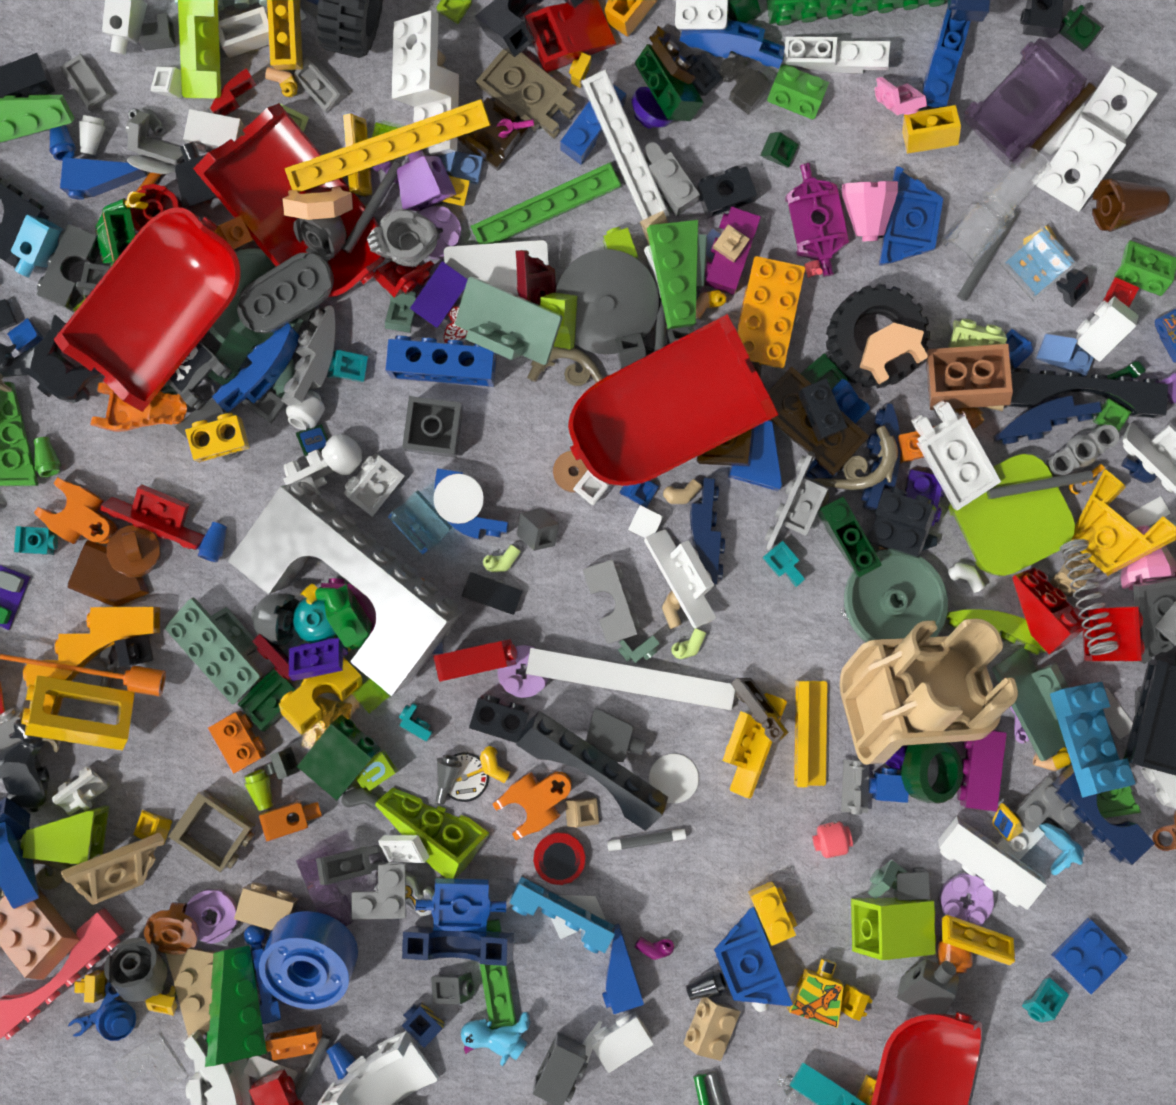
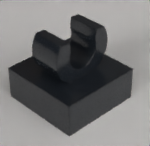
(1075, 288)

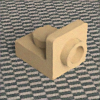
(1061, 580)

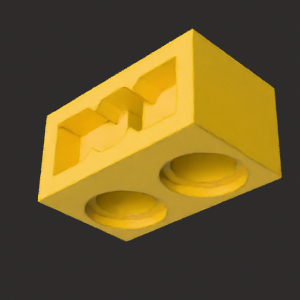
(218, 445)

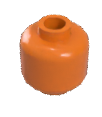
(958, 957)

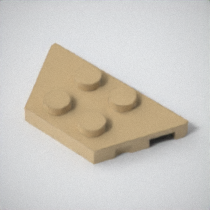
(114, 871)
(192, 983)

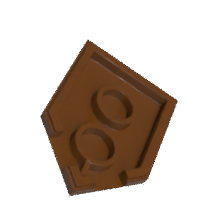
(98, 580)

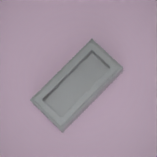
(85, 82)

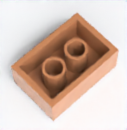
(969, 376)
(35, 936)

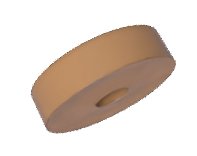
(561, 471)

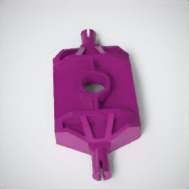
(814, 239)

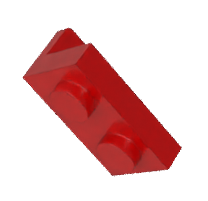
(402, 279)

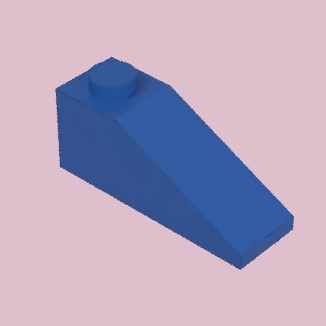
(95, 177)
(621, 982)

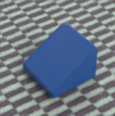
(25, 335)
(1019, 348)
(640, 493)

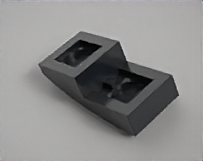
(492, 593)

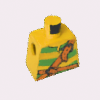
(818, 995)

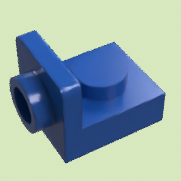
(849, 401)

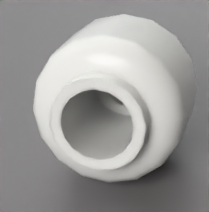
(307, 413)

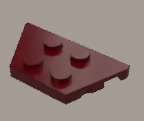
(534, 277)

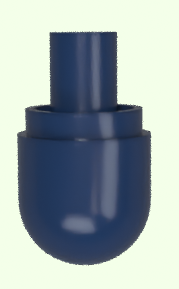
(1137, 470)

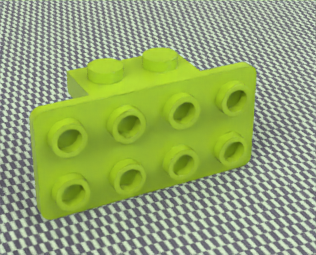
(199, 48)

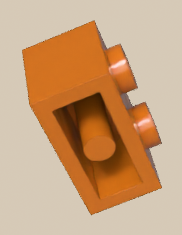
(238, 741)

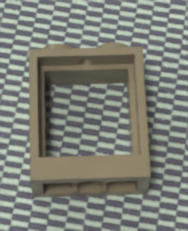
(180, 831)

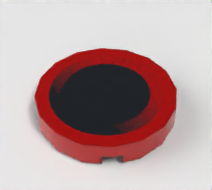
(559, 858)

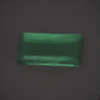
(232, 353)

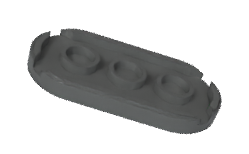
(285, 293)

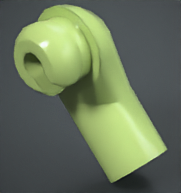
(501, 562)
(689, 648)

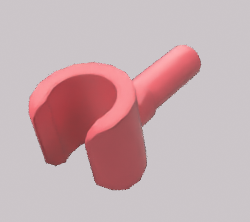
(813, 268)

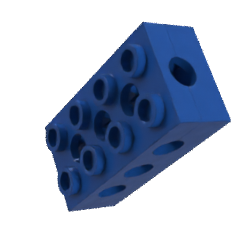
(402, 350)

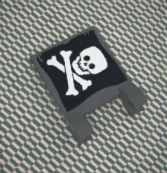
(193, 372)

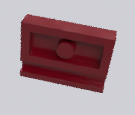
(274, 654)

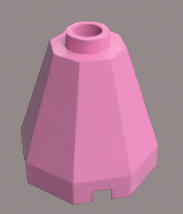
(870, 206)
(1152, 567)

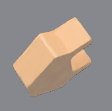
(317, 205)
(890, 344)

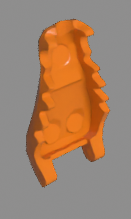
(123, 417)

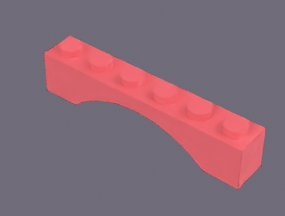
(95, 936)

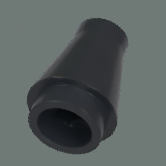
(708, 985)

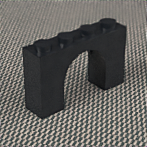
(504, 26)
(14, 213)

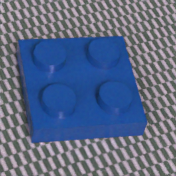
(1089, 956)

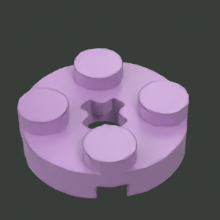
(448, 223)
(514, 683)
(980, 894)
(216, 901)

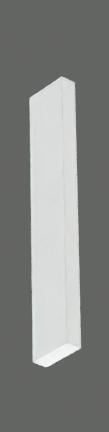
(624, 144)

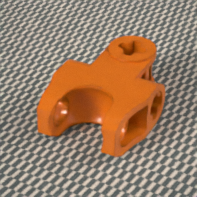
(78, 516)
(536, 799)

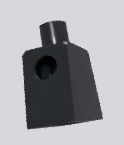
(191, 186)

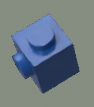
(888, 786)

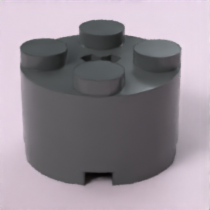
(136, 970)

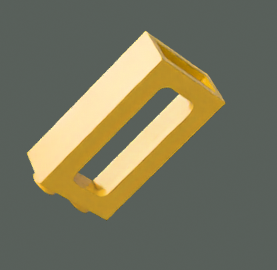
(72, 729)

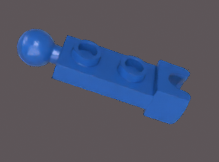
(268, 1006)

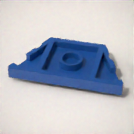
(912, 222)
(751, 964)

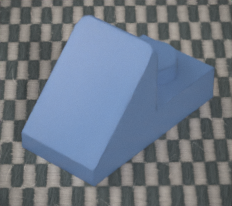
(463, 165)
(1064, 354)

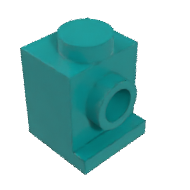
(25, 540)

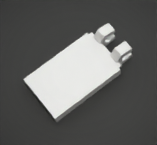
(955, 456)

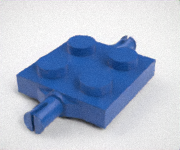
(461, 905)

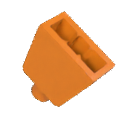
(276, 824)

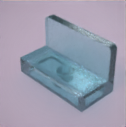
(420, 522)

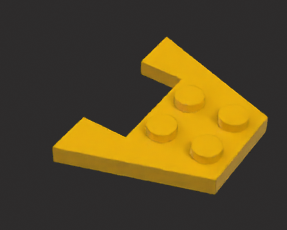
(1110, 537)

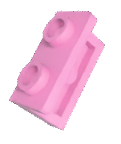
(899, 99)

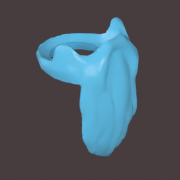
(1070, 849)

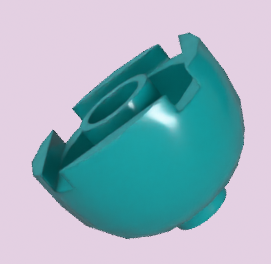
(311, 622)

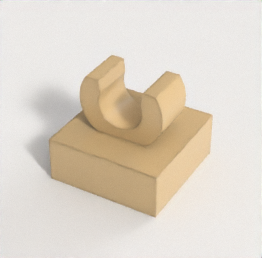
(731, 243)

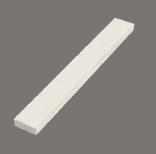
(630, 679)

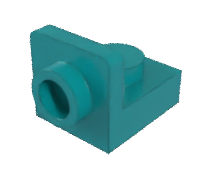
(347, 366)
(417, 727)
(1046, 1001)

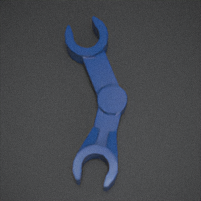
(88, 1020)

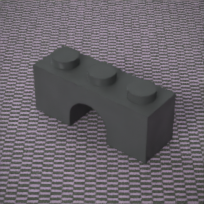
(73, 247)
(633, 349)

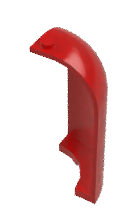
(253, 181)
(153, 305)
(669, 407)
(930, 1061)

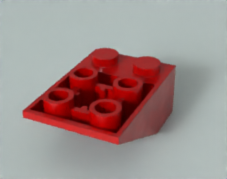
(566, 32)
(1047, 611)
(1126, 626)

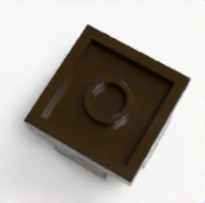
(487, 142)

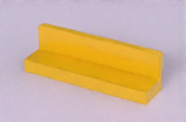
(810, 733)

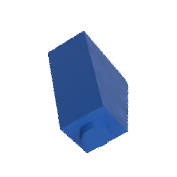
(764, 461)
(16, 873)

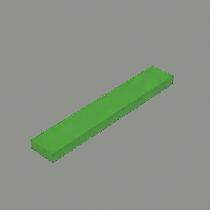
(547, 205)

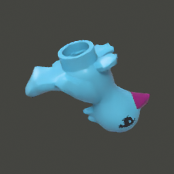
(503, 1041)

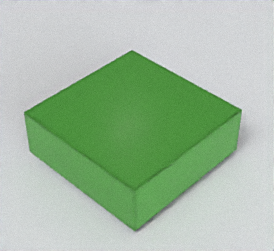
(1112, 414)

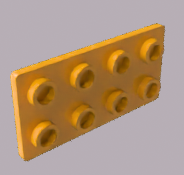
(770, 310)

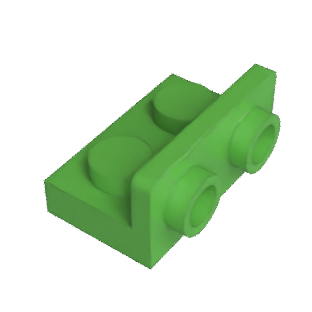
(1146, 268)

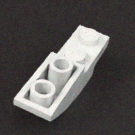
(835, 55)
(223, 1079)

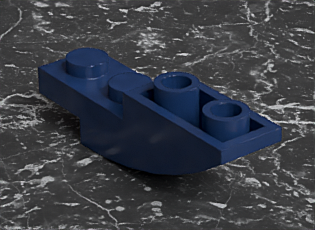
(888, 418)
(1038, 420)
(707, 542)

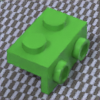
(797, 91)

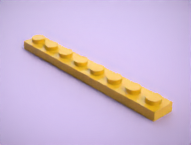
(388, 146)

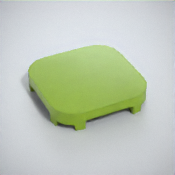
(1017, 528)

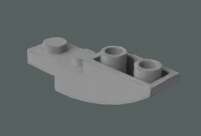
(316, 349)

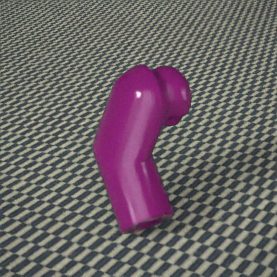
(655, 950)

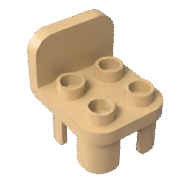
(924, 689)

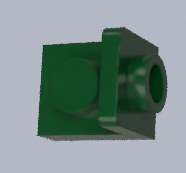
(1079, 28)

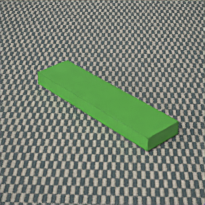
(498, 989)

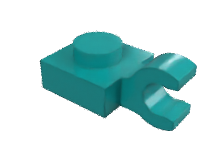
(782, 561)

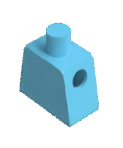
(35, 244)

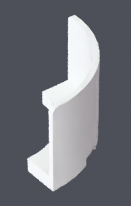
(383, 1076)

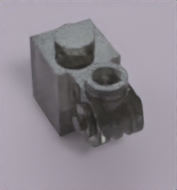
(750, 84)

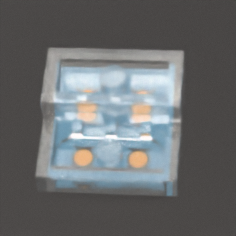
(1038, 263)

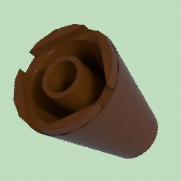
(1126, 203)

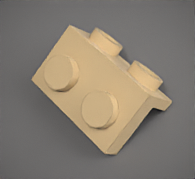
(711, 1029)

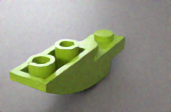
(1010, 626)

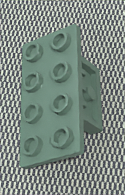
(507, 322)
(217, 647)
(1033, 701)

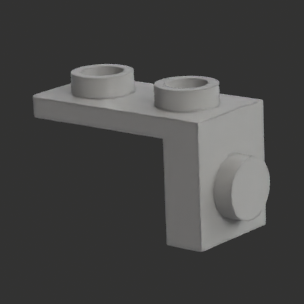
(139, 142)

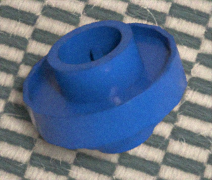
(115, 1020)

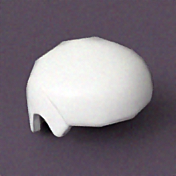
(342, 454)

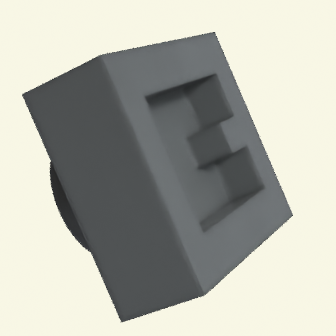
(452, 988)

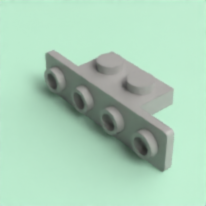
(802, 504)

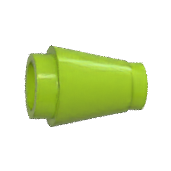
(259, 788)

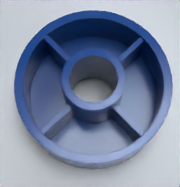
(308, 960)

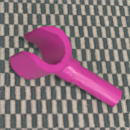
(512, 126)

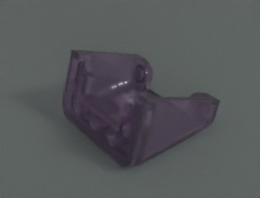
(1025, 101)

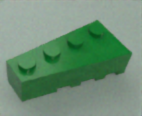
(234, 1009)

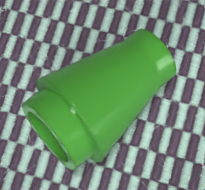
(46, 459)

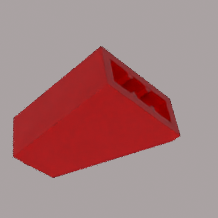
(475, 660)

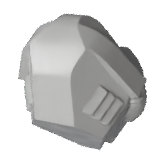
(404, 237)

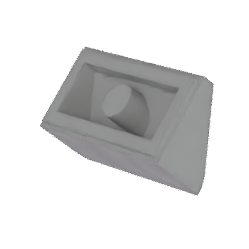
(320, 83)

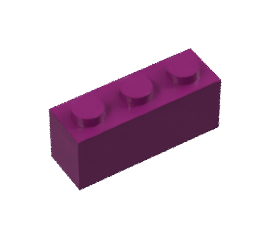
(722, 272)
(982, 772)

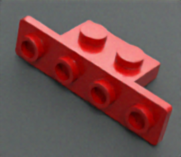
(156, 513)

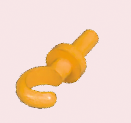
(1096, 471)

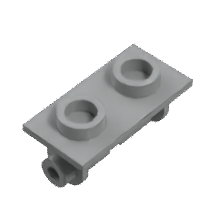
(855, 787)

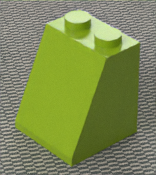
(69, 838)
(893, 927)

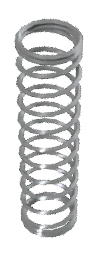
(1103, 647)

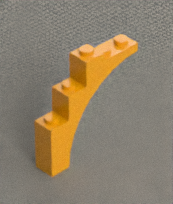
(105, 626)

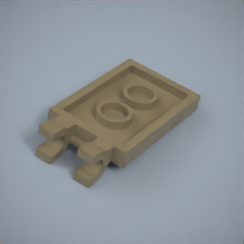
(527, 91)

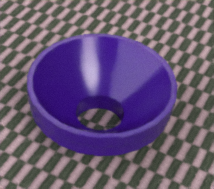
(647, 109)

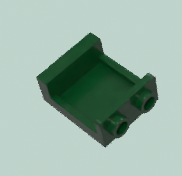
(338, 757)

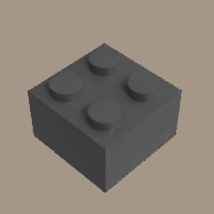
(432, 426)
(559, 1070)

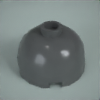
(322, 236)
(274, 617)

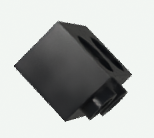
(497, 726)

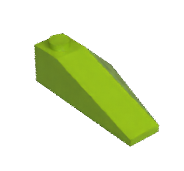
(447, 838)

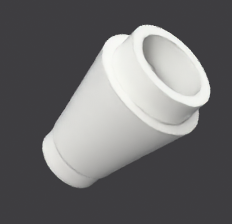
(90, 134)

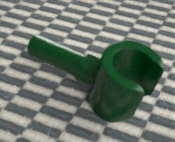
(1134, 368)

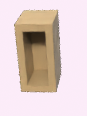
(263, 906)

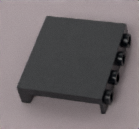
(1154, 724)

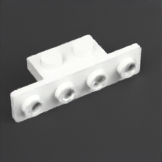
(684, 575)

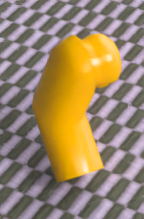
(490, 764)

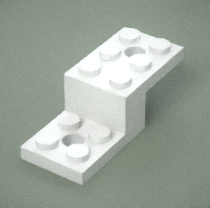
(417, 76)
(1097, 138)

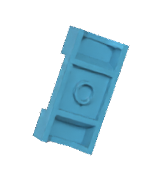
(1090, 739)
(595, 931)

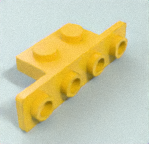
(749, 749)

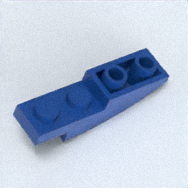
(738, 37)
(944, 60)
(267, 365)

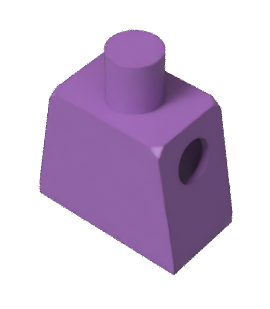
(423, 182)

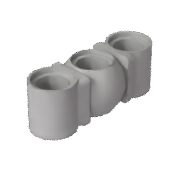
(1093, 447)

